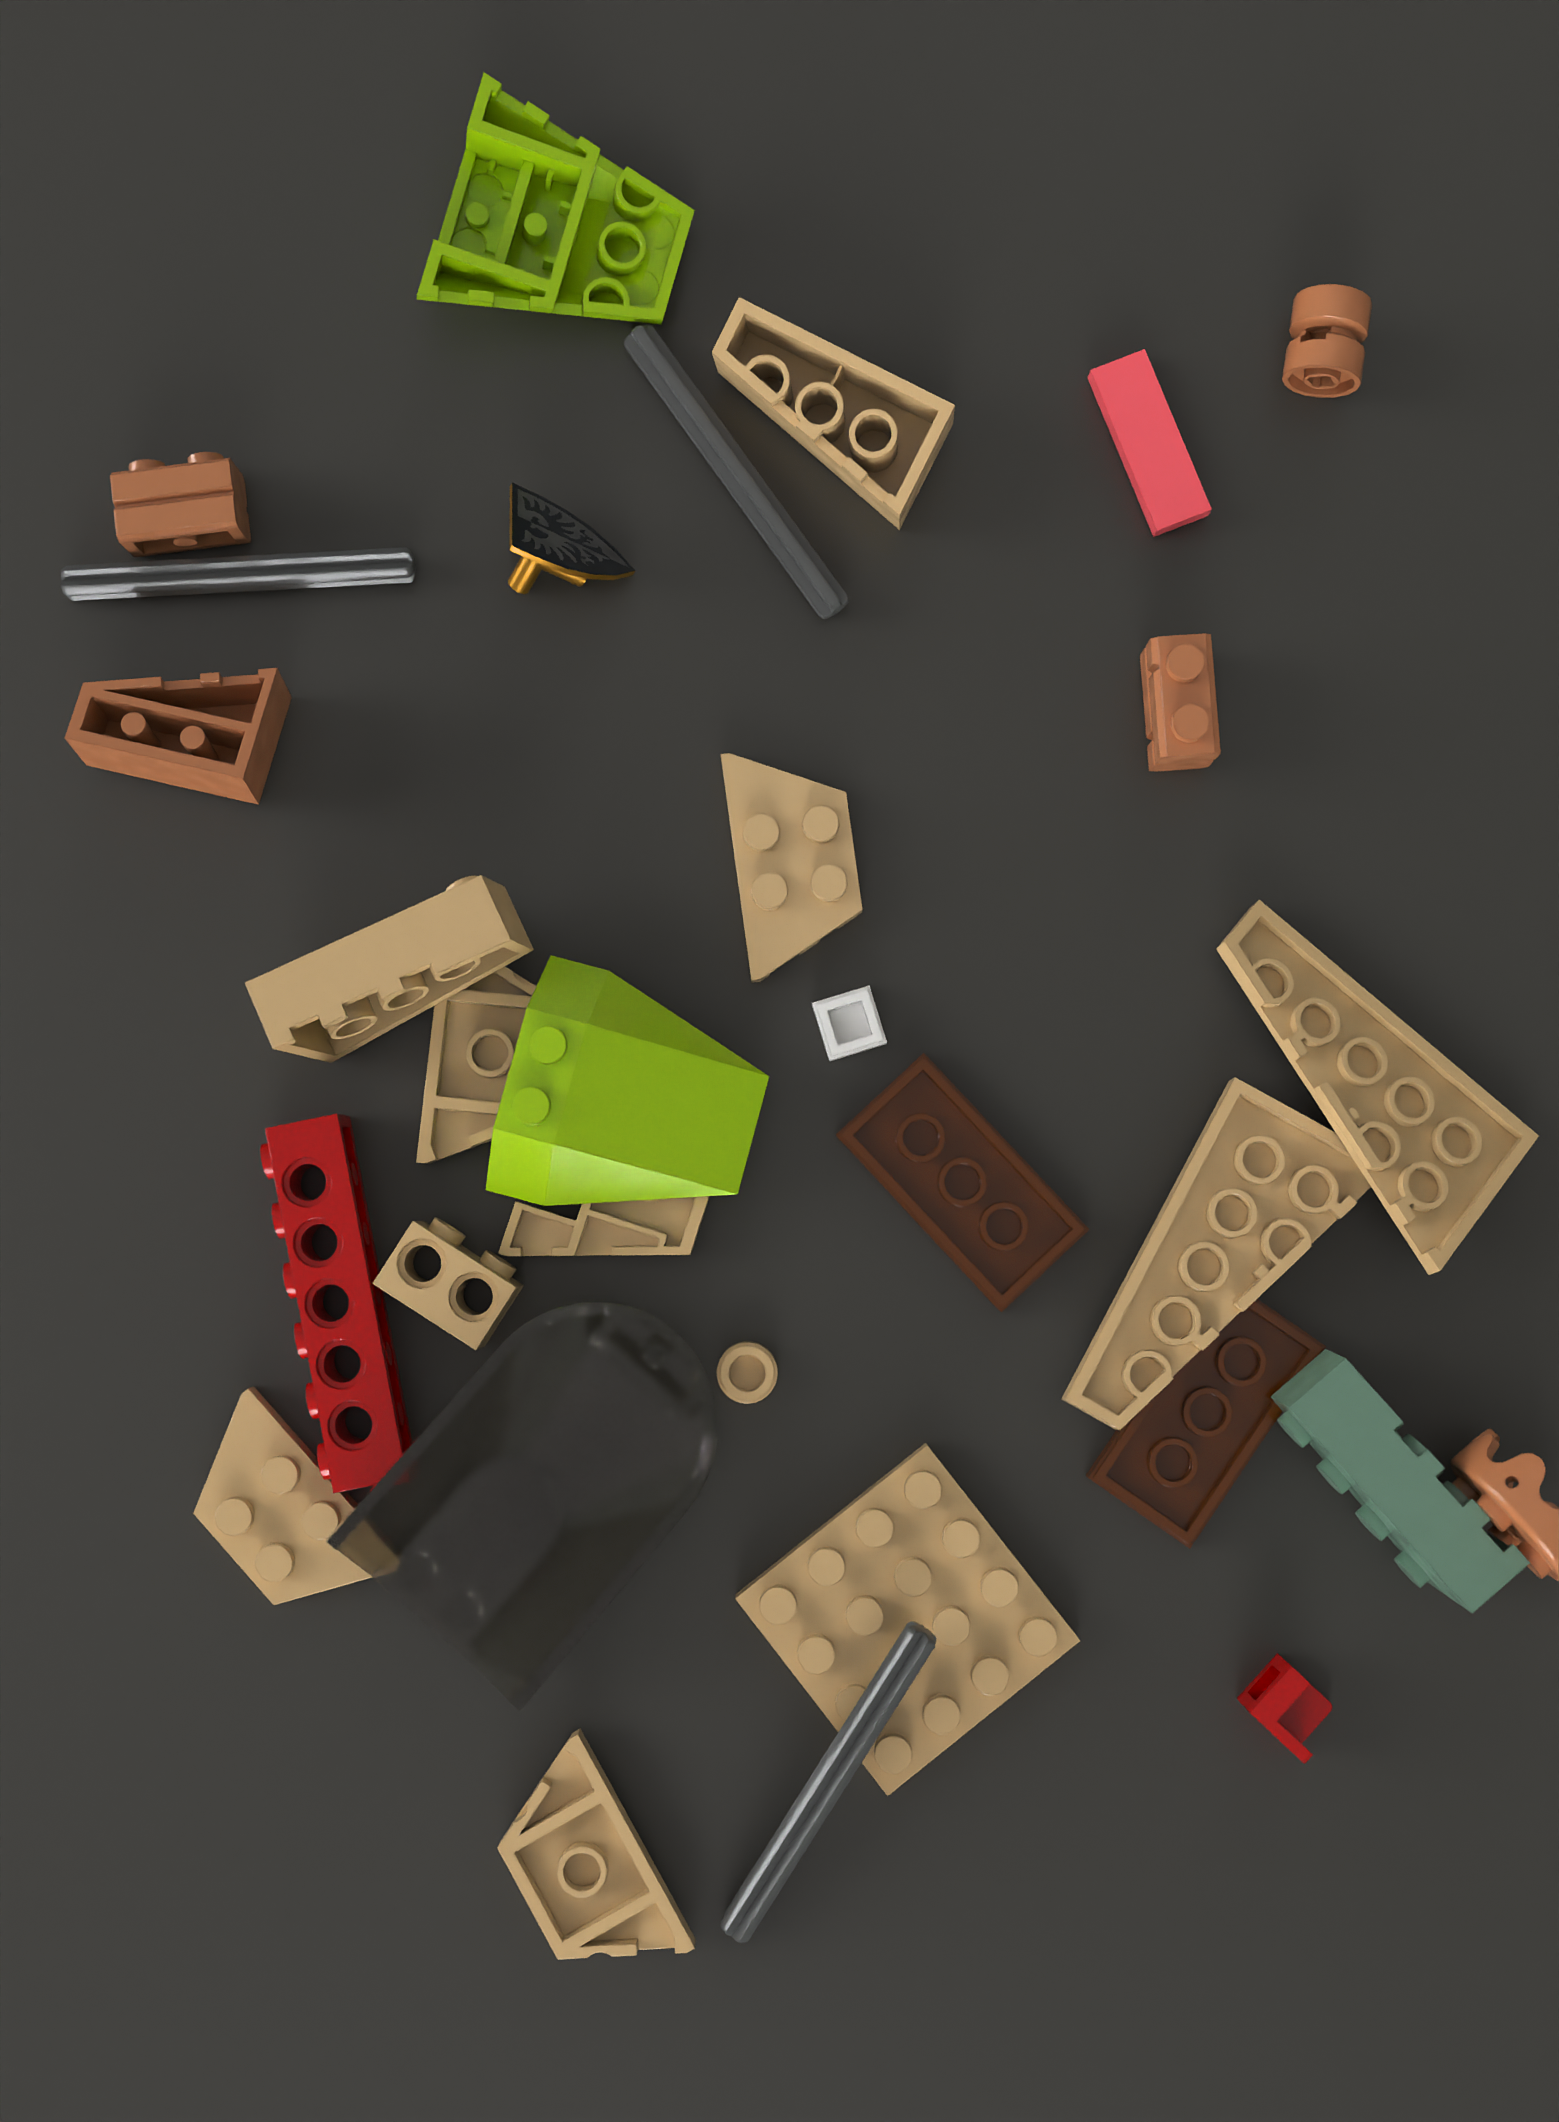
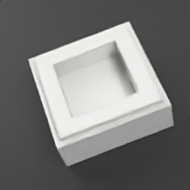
(849, 1023)

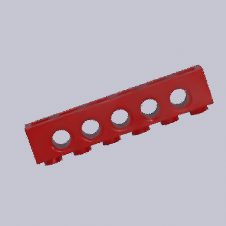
(353, 1267)

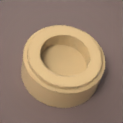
(747, 1372)

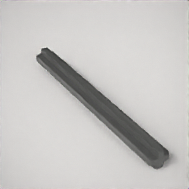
(736, 471)
(238, 573)
(828, 1781)

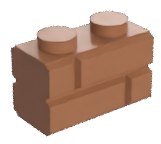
(180, 505)
(1180, 702)

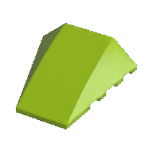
(552, 223)

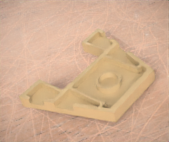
(606, 1229)

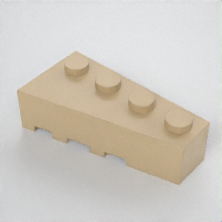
(841, 408)
(389, 971)

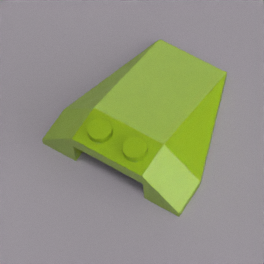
(618, 1099)

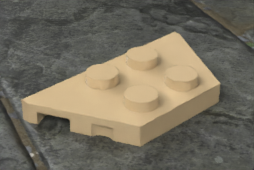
(789, 860)
(470, 1062)
(275, 1507)
(588, 1866)

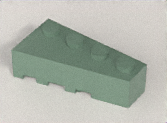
(1395, 1483)

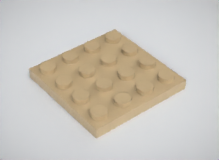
(897, 1557)

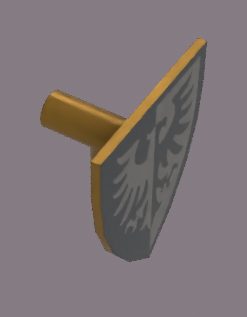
(557, 543)

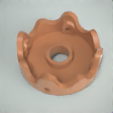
(1518, 1512)

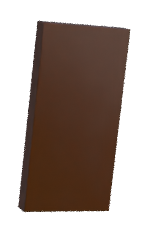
(962, 1182)
(1206, 1424)

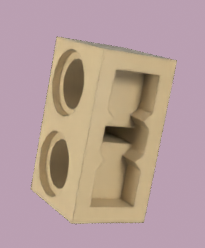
(443, 1296)

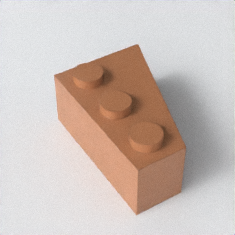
(184, 733)

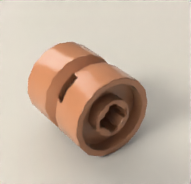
(1327, 336)

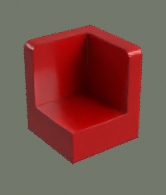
(1286, 1705)

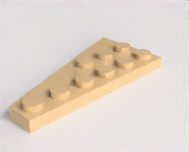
(1401, 1108)
(1231, 1226)

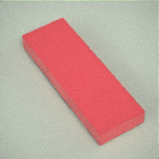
(1149, 443)

